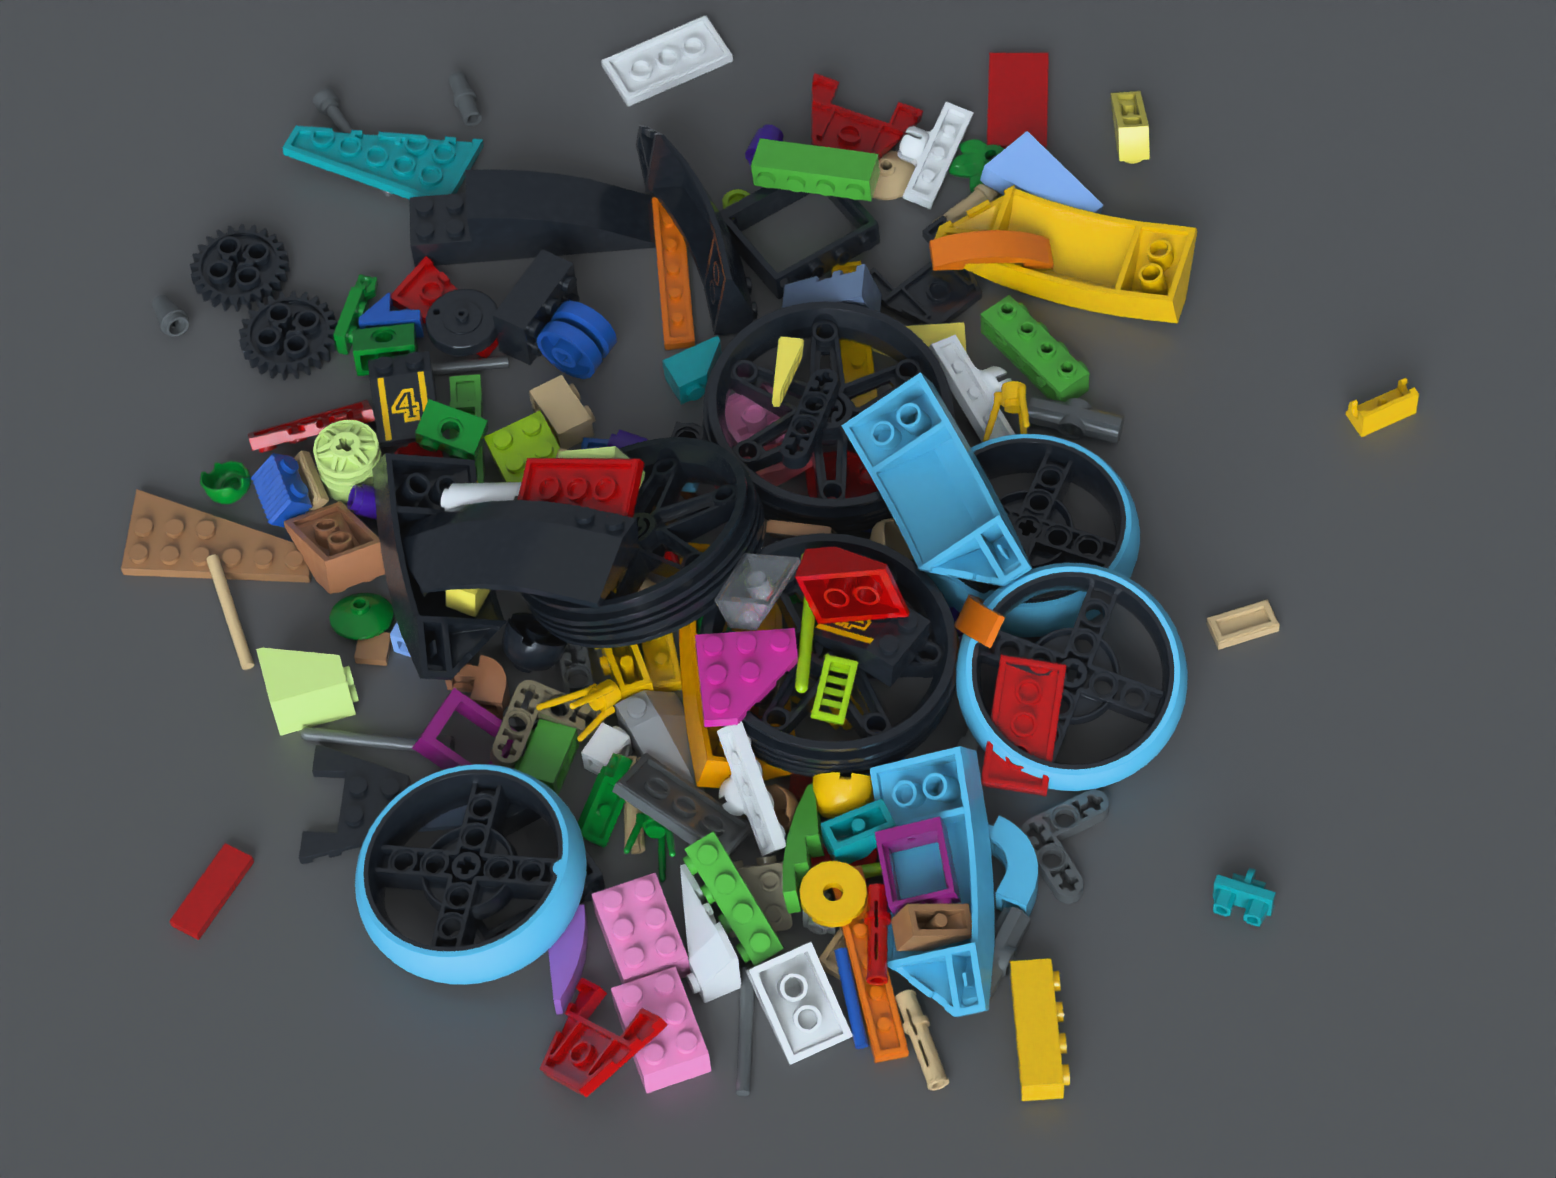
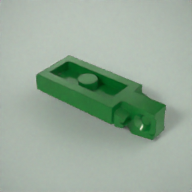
(355, 305)
(602, 804)

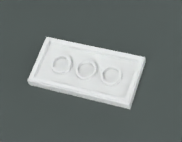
(667, 60)

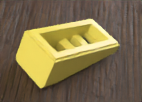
(787, 362)

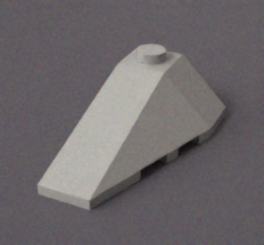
(658, 728)

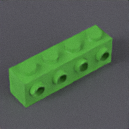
(815, 169)
(1034, 350)
(738, 905)

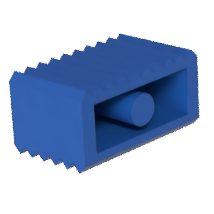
(281, 489)

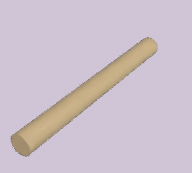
(230, 612)

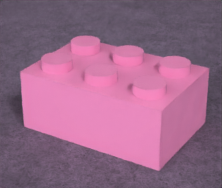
(640, 929)
(678, 1049)

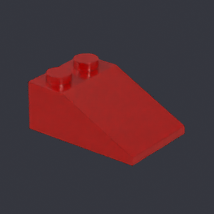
(848, 587)

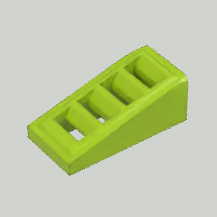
(839, 665)

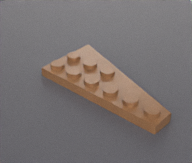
(177, 539)

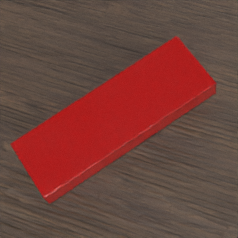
(211, 891)

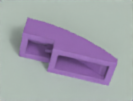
(568, 959)

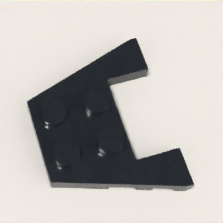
(930, 294)
(365, 795)

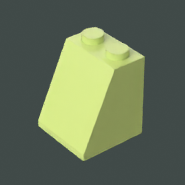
(306, 688)

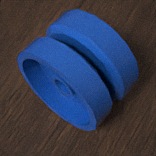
(576, 339)

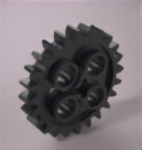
(242, 259)
(276, 324)

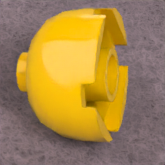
(841, 794)

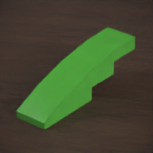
(467, 397)
(802, 844)

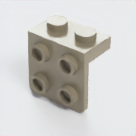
(766, 885)

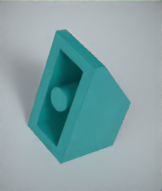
(691, 368)
(853, 833)

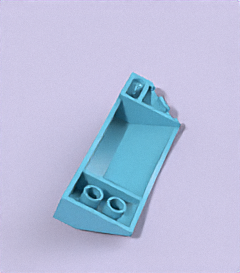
(936, 487)
(947, 787)

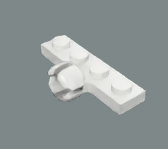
(933, 153)
(972, 387)
(747, 791)

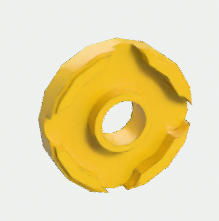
(833, 875)

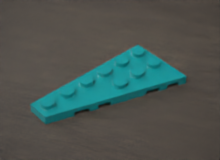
(388, 161)

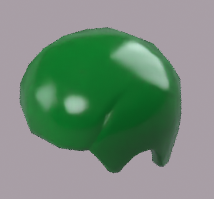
(226, 482)

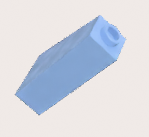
(1037, 173)

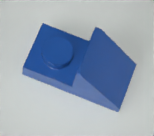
(383, 314)

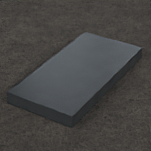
(679, 804)

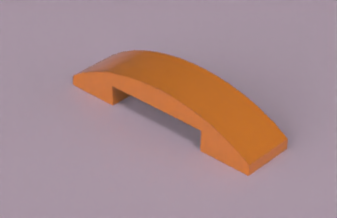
(991, 247)
(979, 621)

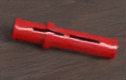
(877, 967)

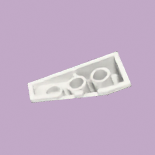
(710, 952)

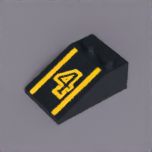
(400, 395)
(879, 645)

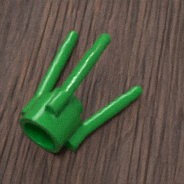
(657, 831)

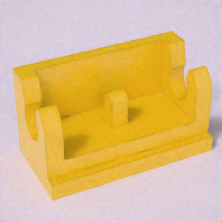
(1383, 409)

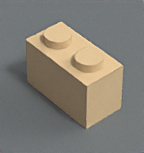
(563, 411)

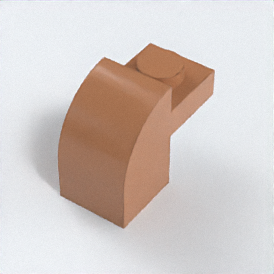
(485, 683)

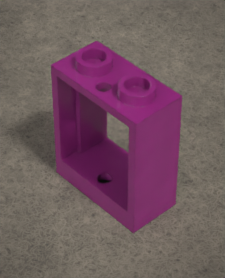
(439, 753)
(909, 837)

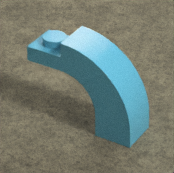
(1019, 859)

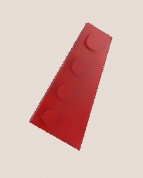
(422, 289)
(300, 429)

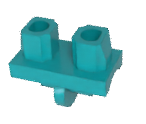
(1245, 893)

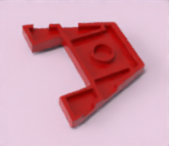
(849, 130)
(587, 1053)

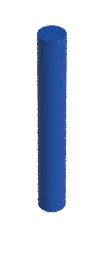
(851, 998)

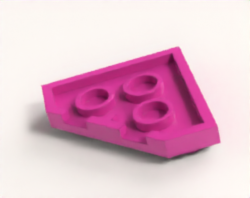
(740, 670)

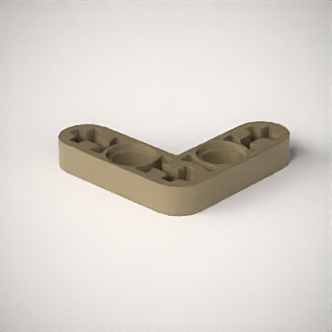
(540, 694)

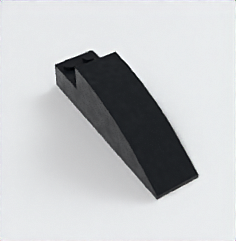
(528, 211)

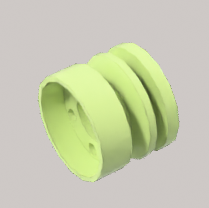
(346, 457)

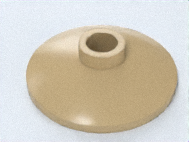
(895, 180)

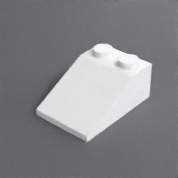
(799, 1002)

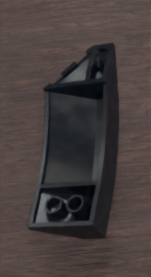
(434, 634)

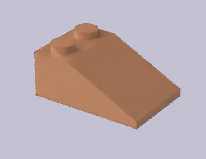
(336, 547)

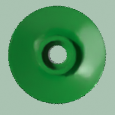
(361, 616)

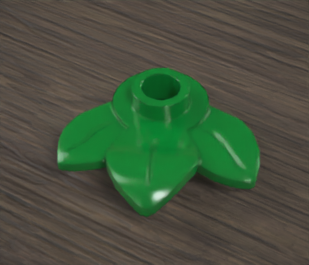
(973, 160)

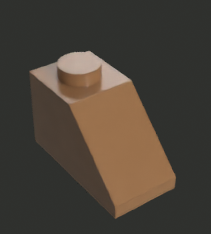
(931, 926)

